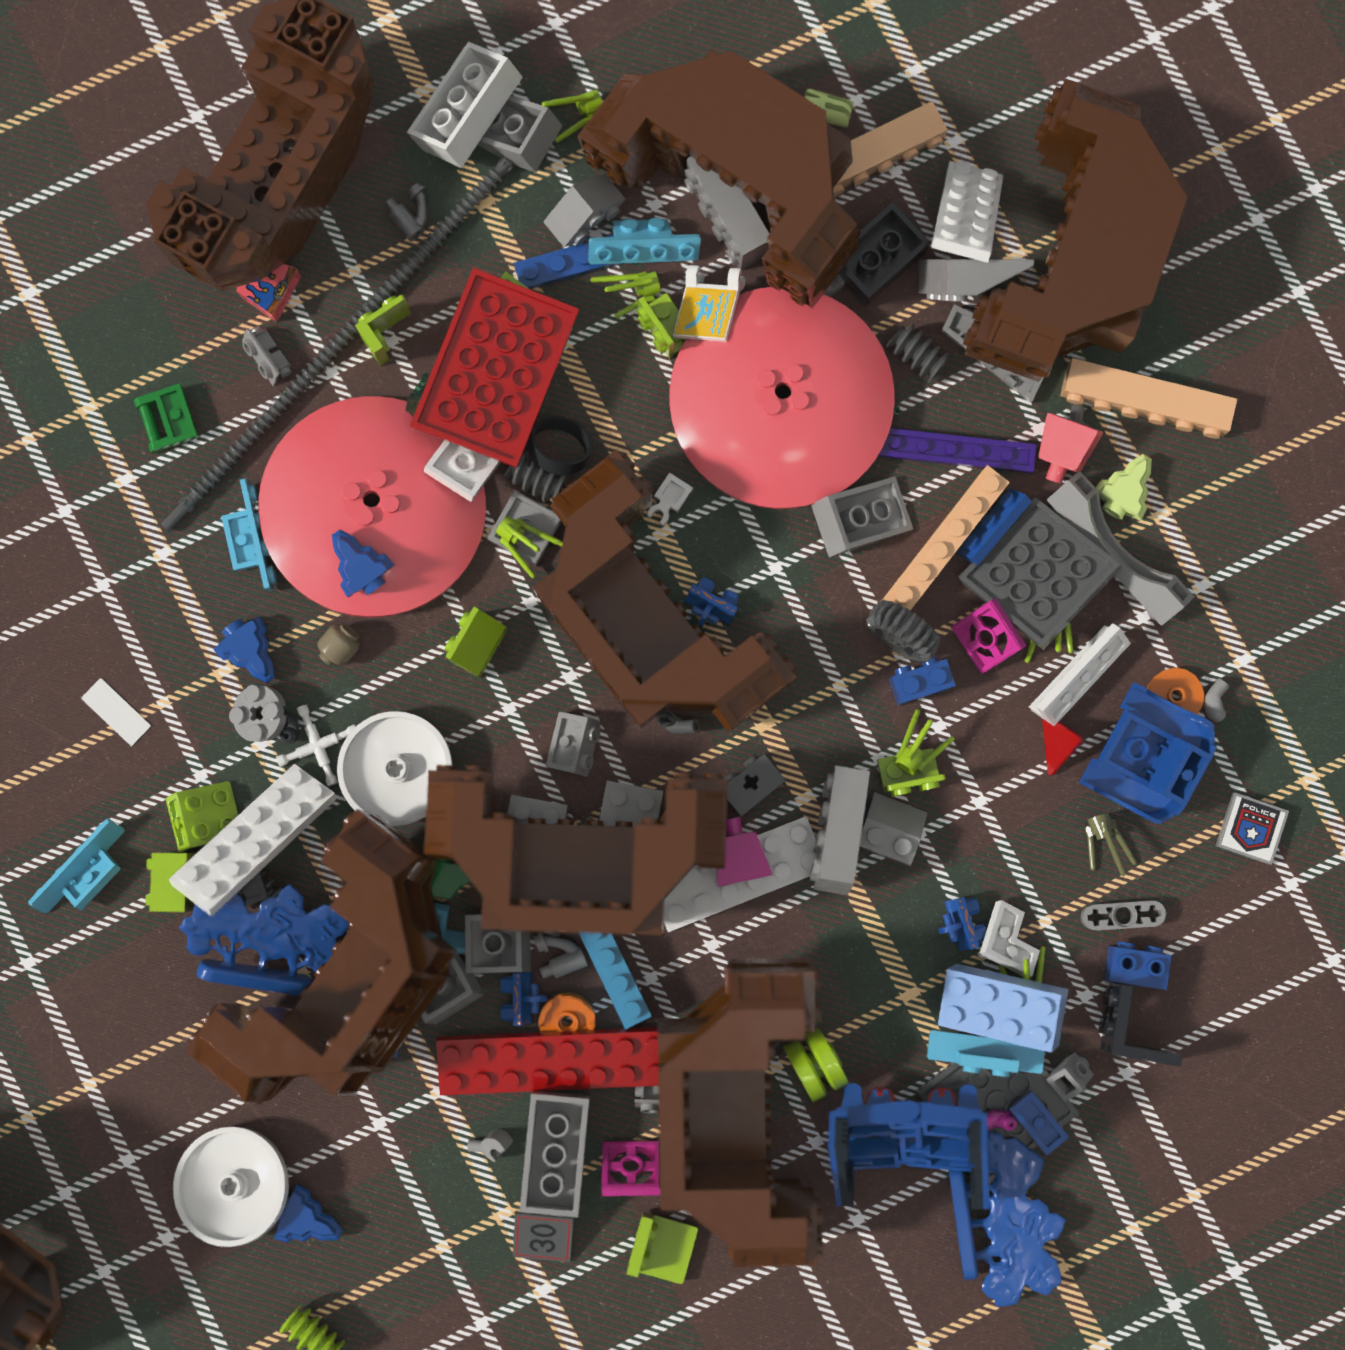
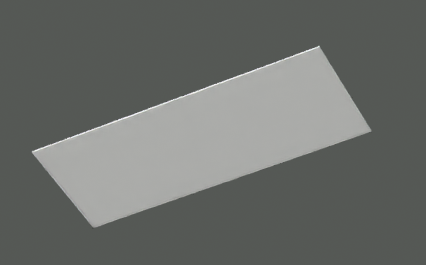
(116, 712)

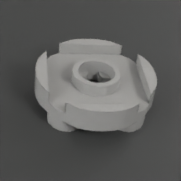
(244, 711)

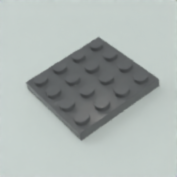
(1041, 573)
(1001, 1093)

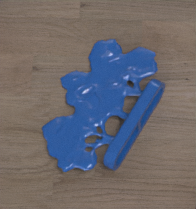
(275, 932)
(1014, 1225)

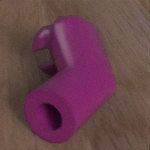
(1001, 1119)

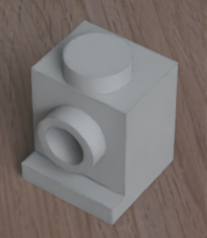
(1076, 1071)

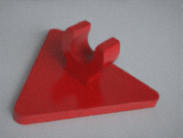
(1059, 744)

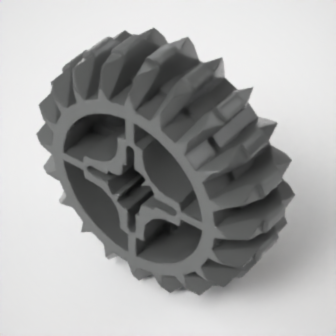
(903, 631)

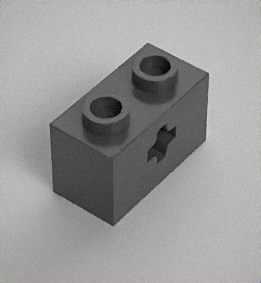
(768, 780)

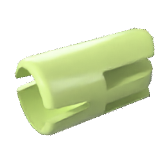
(837, 109)

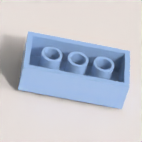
(1003, 1007)

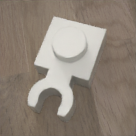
(671, 496)

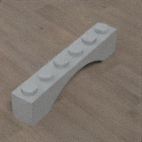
(1157, 591)

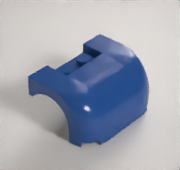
(1152, 756)

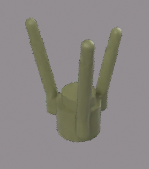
(1105, 827)

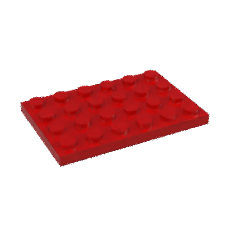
(494, 368)

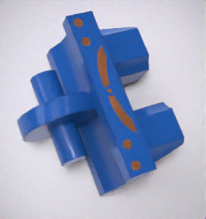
(709, 606)
(959, 923)
(525, 998)

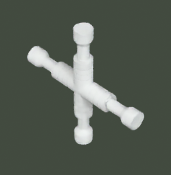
(317, 746)

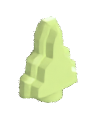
(1126, 490)

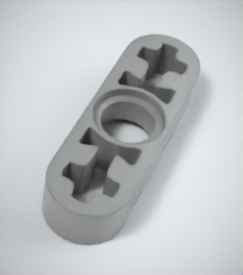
(1144, 921)

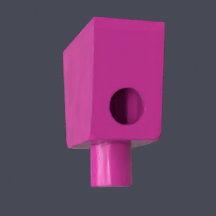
(743, 856)

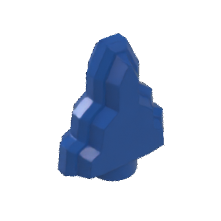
(359, 565)
(247, 648)
(305, 1219)

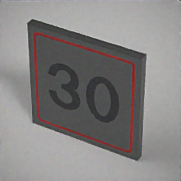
(542, 1236)

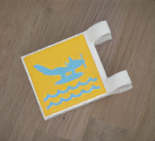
(708, 308)

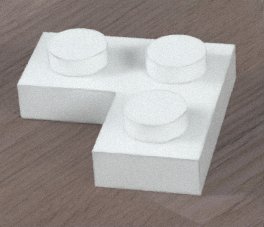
(1001, 939)

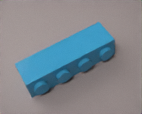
(616, 978)

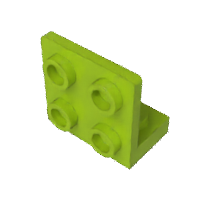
(660, 319)
(373, 324)
(900, 782)
(200, 814)
(662, 1248)

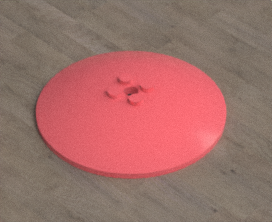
(793, 447)
(319, 486)

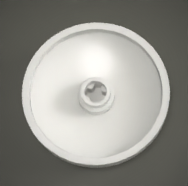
(388, 763)
(230, 1186)

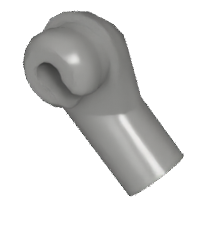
(1213, 703)

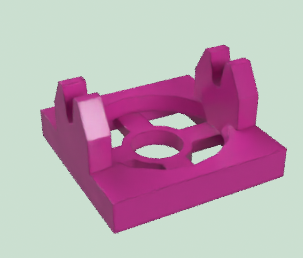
(963, 632)
(613, 1149)

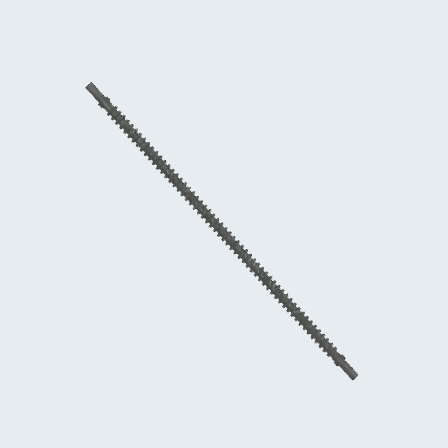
(189, 501)

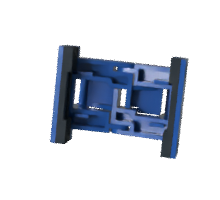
(905, 1137)

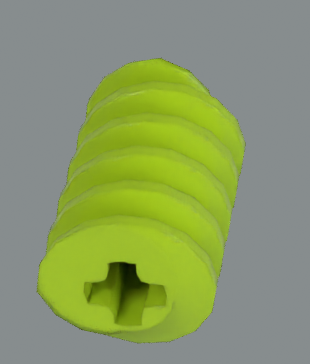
(308, 1332)

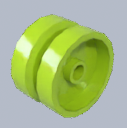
(818, 1063)

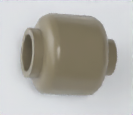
(338, 644)

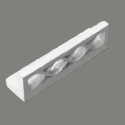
(1080, 674)

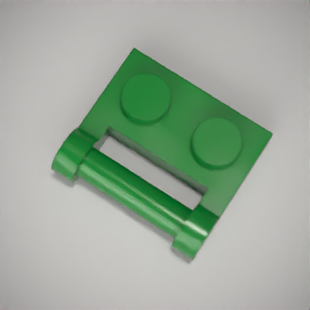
(174, 414)

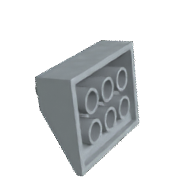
(962, 277)

